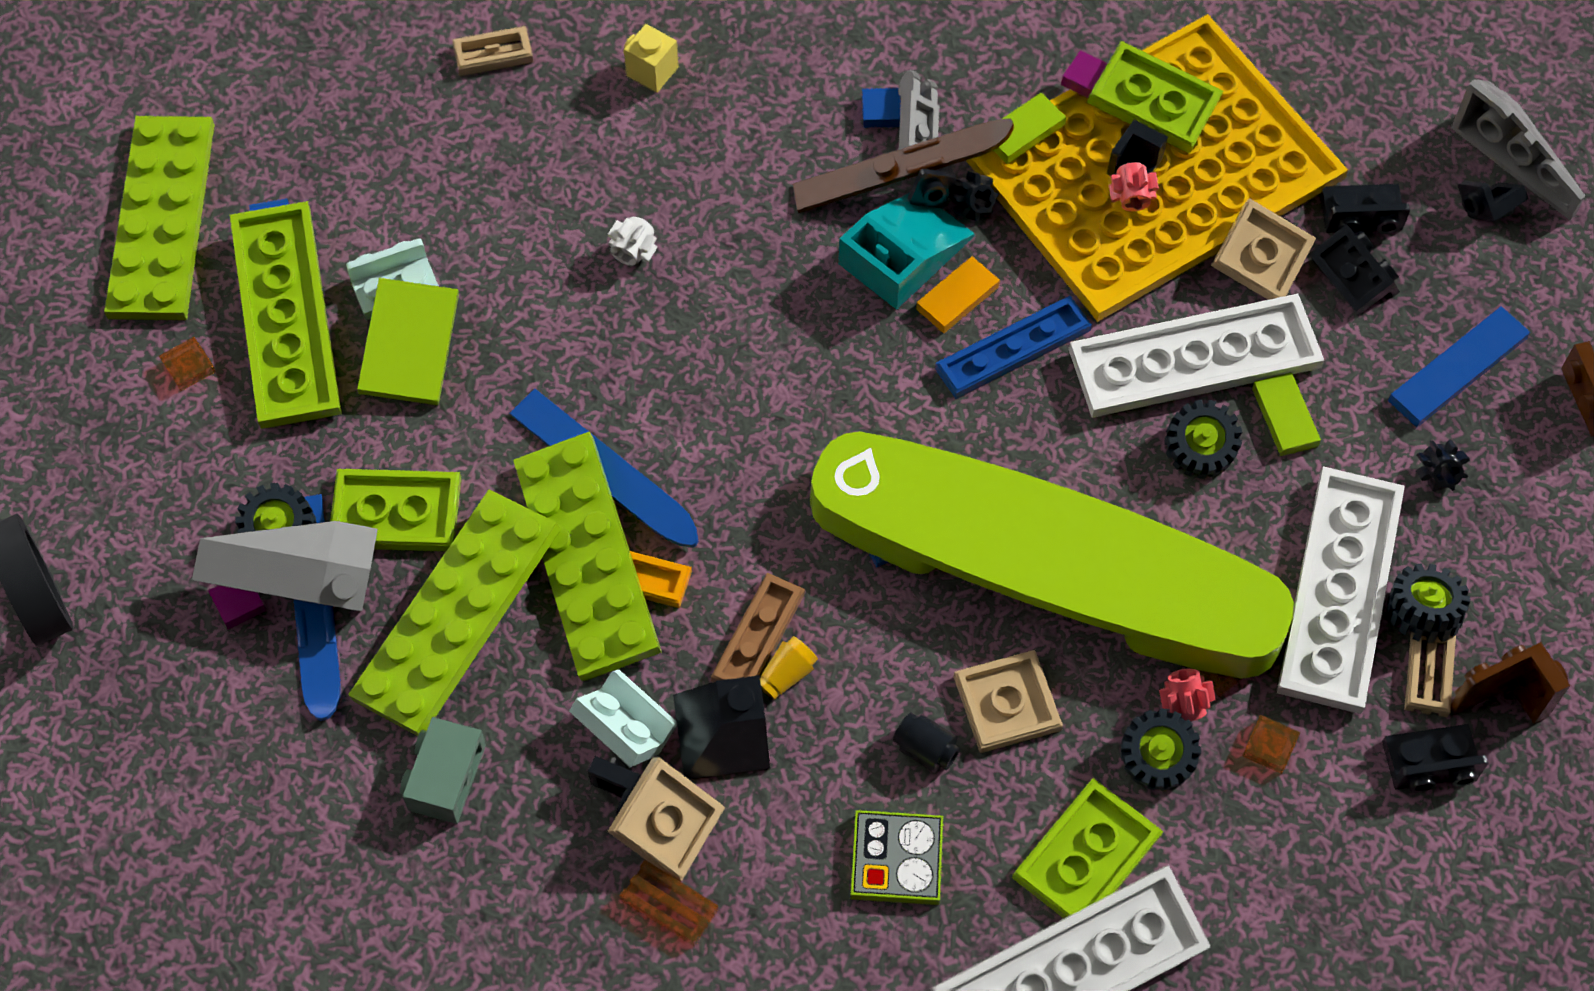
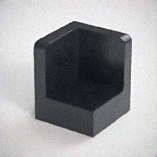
(1138, 145)

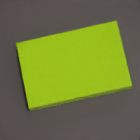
(1156, 95)
(408, 341)
(405, 506)
(1087, 851)

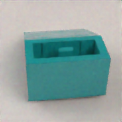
(900, 248)

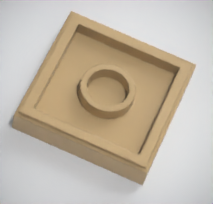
(1263, 251)
(1007, 701)
(666, 819)

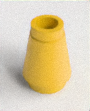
(787, 667)

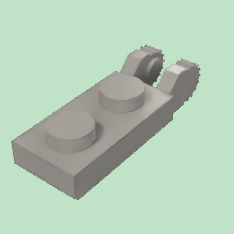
(918, 110)

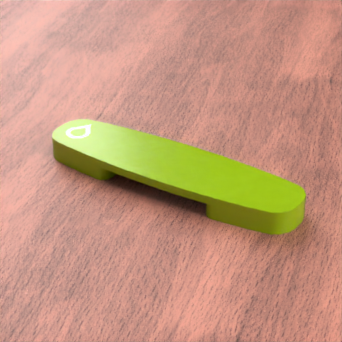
(1052, 551)

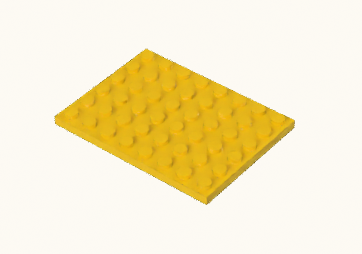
(1247, 150)

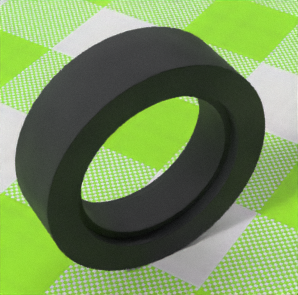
(30, 584)

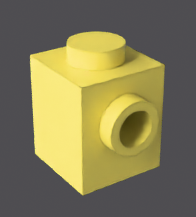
(650, 57)

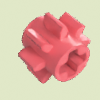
(1133, 187)
(1187, 694)

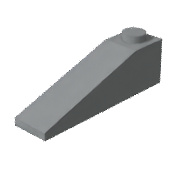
(1509, 138)
(303, 562)

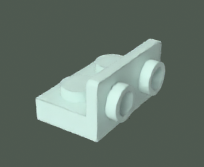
(402, 262)
(625, 719)

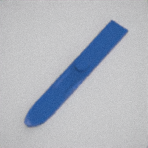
(625, 482)
(318, 646)

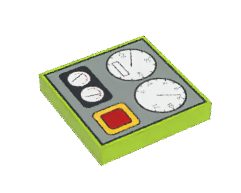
(897, 843)

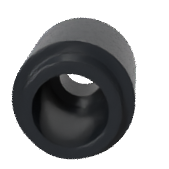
(926, 742)

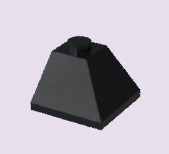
(722, 728)

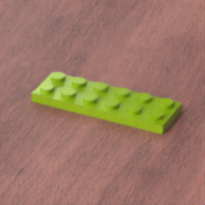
(160, 218)
(284, 315)
(589, 558)
(454, 613)

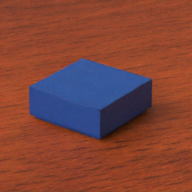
(881, 107)

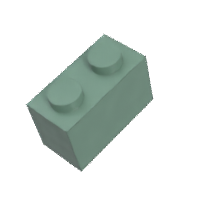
(443, 770)

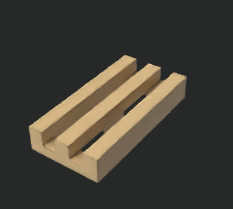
(493, 55)
(1427, 704)

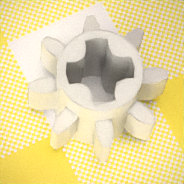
(632, 241)

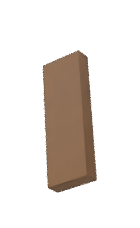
(759, 629)

